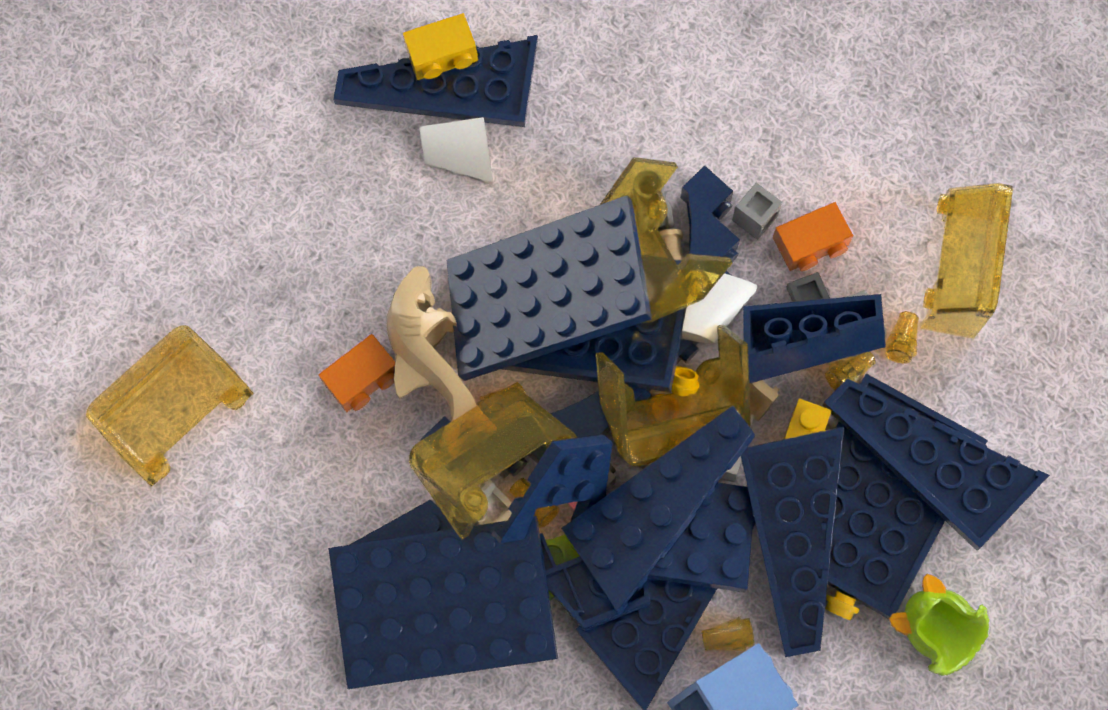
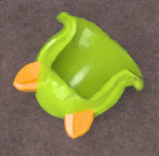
(942, 626)

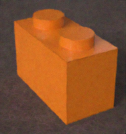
(813, 237)
(359, 374)

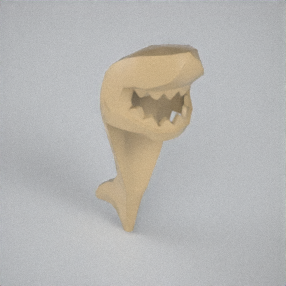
(414, 334)

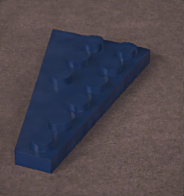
(794, 512)
(648, 513)

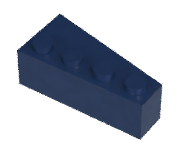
(810, 333)

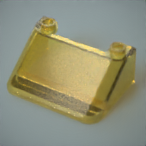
(164, 400)
(478, 448)

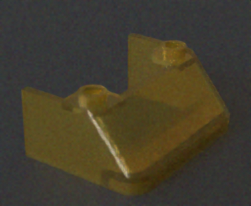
(969, 259)
(668, 284)
(658, 424)

